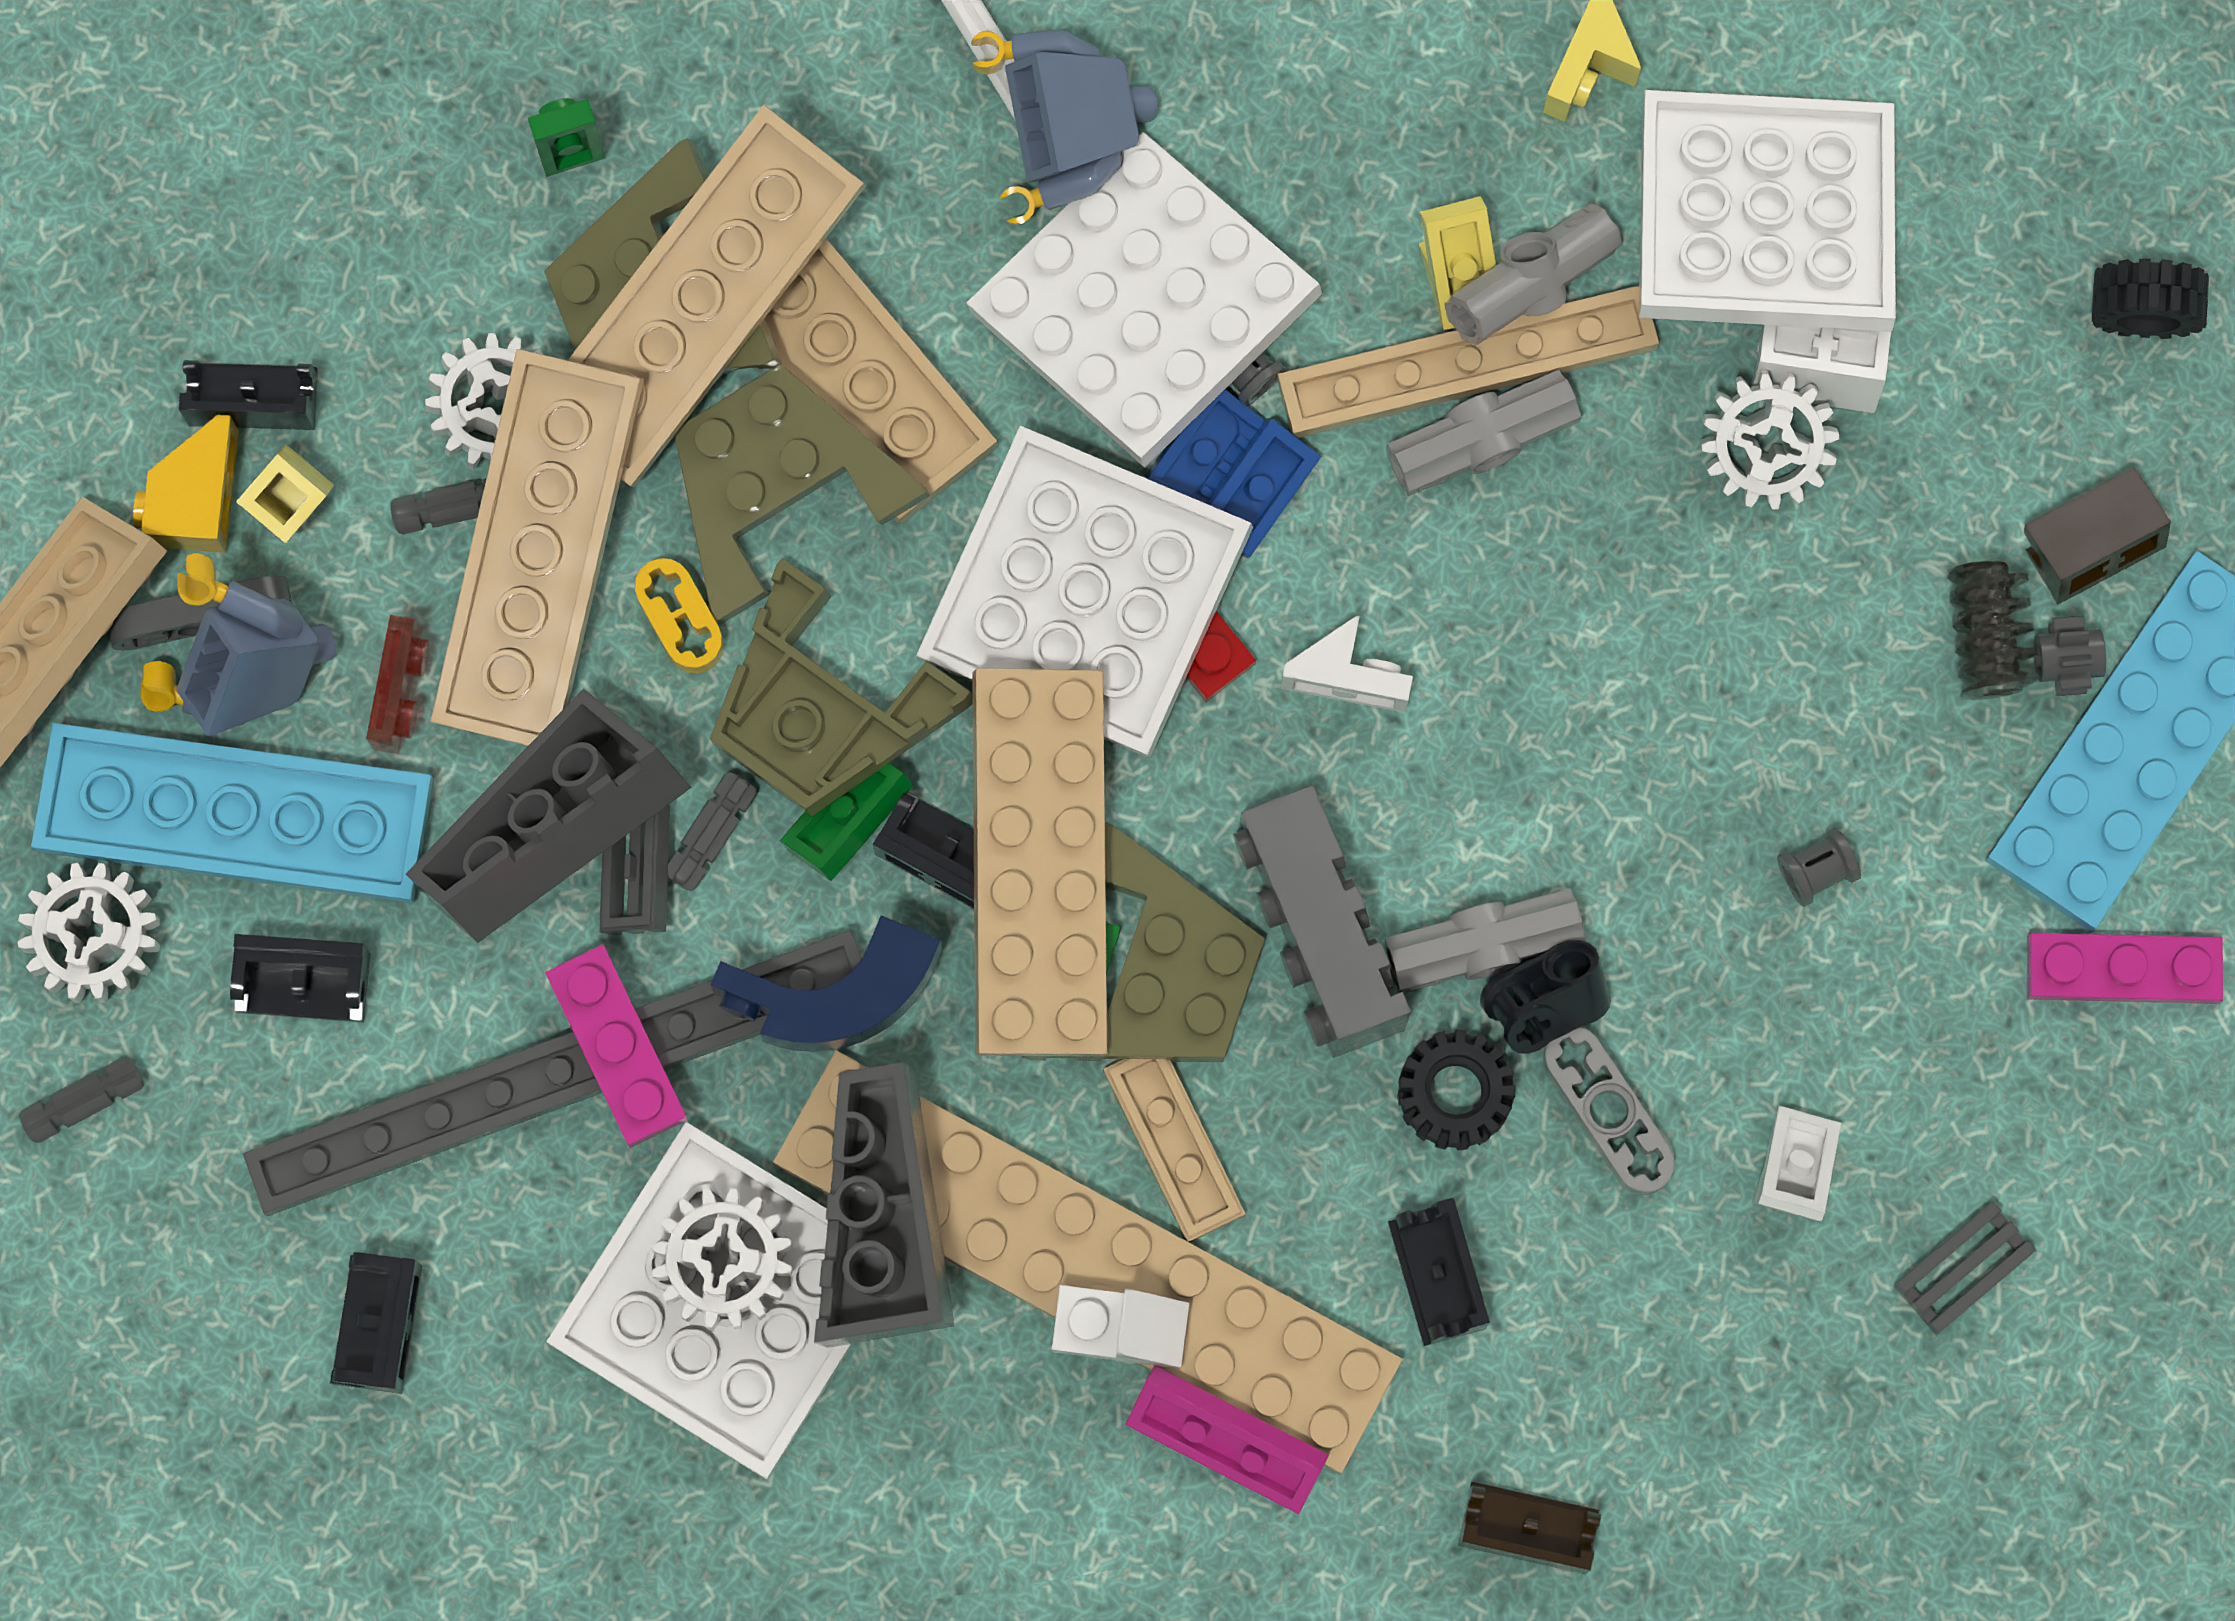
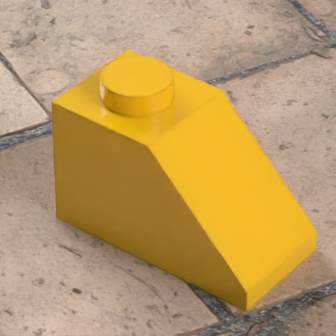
(192, 491)

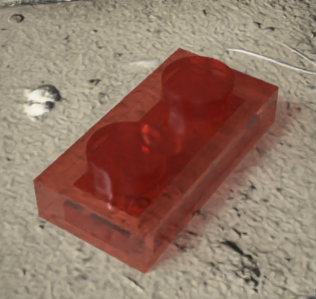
(402, 658)

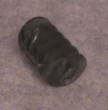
(1990, 629)

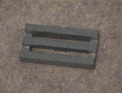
(647, 879)
(2006, 1232)

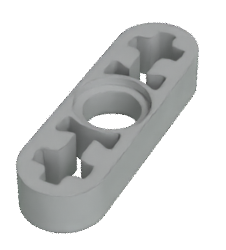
(1647, 1143)

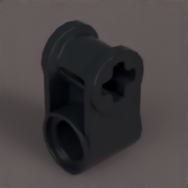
(1550, 996)

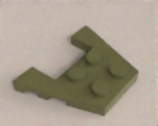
(614, 247)
(760, 457)
(804, 725)
(1182, 967)

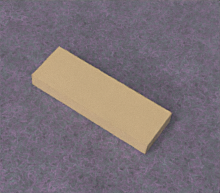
(1174, 1145)

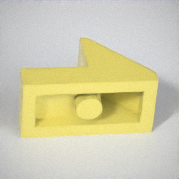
(1598, 45)
(1455, 248)

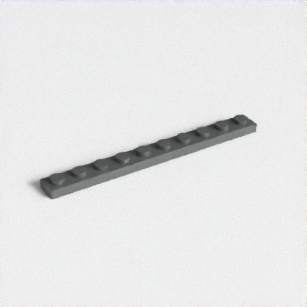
(514, 1088)

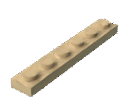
(1452, 368)

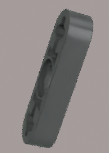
(173, 619)

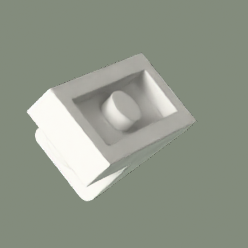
(1327, 673)
(1798, 1164)
(1120, 1326)

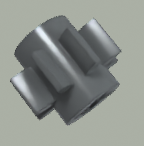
(2070, 655)

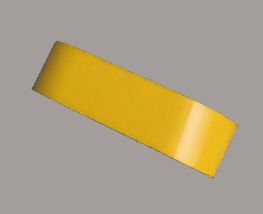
(692, 608)

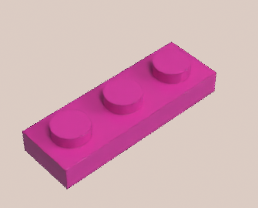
(2124, 968)
(616, 1046)
(1226, 1439)

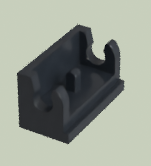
(250, 394)
(929, 847)
(299, 978)
(1439, 1272)
(376, 1322)

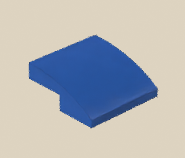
(1236, 464)

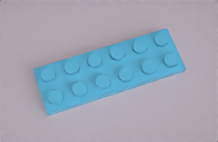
(2131, 753)
(232, 813)

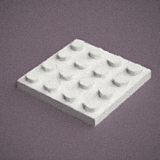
(1767, 210)
(1144, 300)
(1088, 575)
(727, 1385)

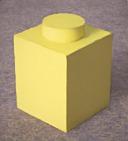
(285, 493)

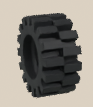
(2150, 298)
(1466, 1052)

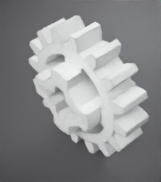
(467, 415)
(1760, 465)
(62, 926)
(693, 1253)

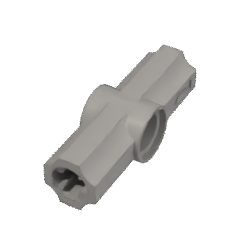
(1533, 274)
(1483, 432)
(1483, 940)

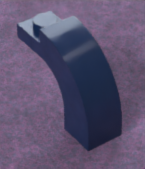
(846, 1012)

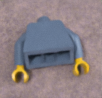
(1068, 113)
(245, 656)

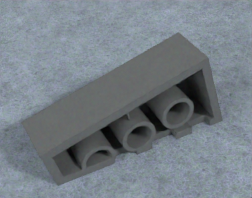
(546, 817)
(1321, 922)
(883, 1229)

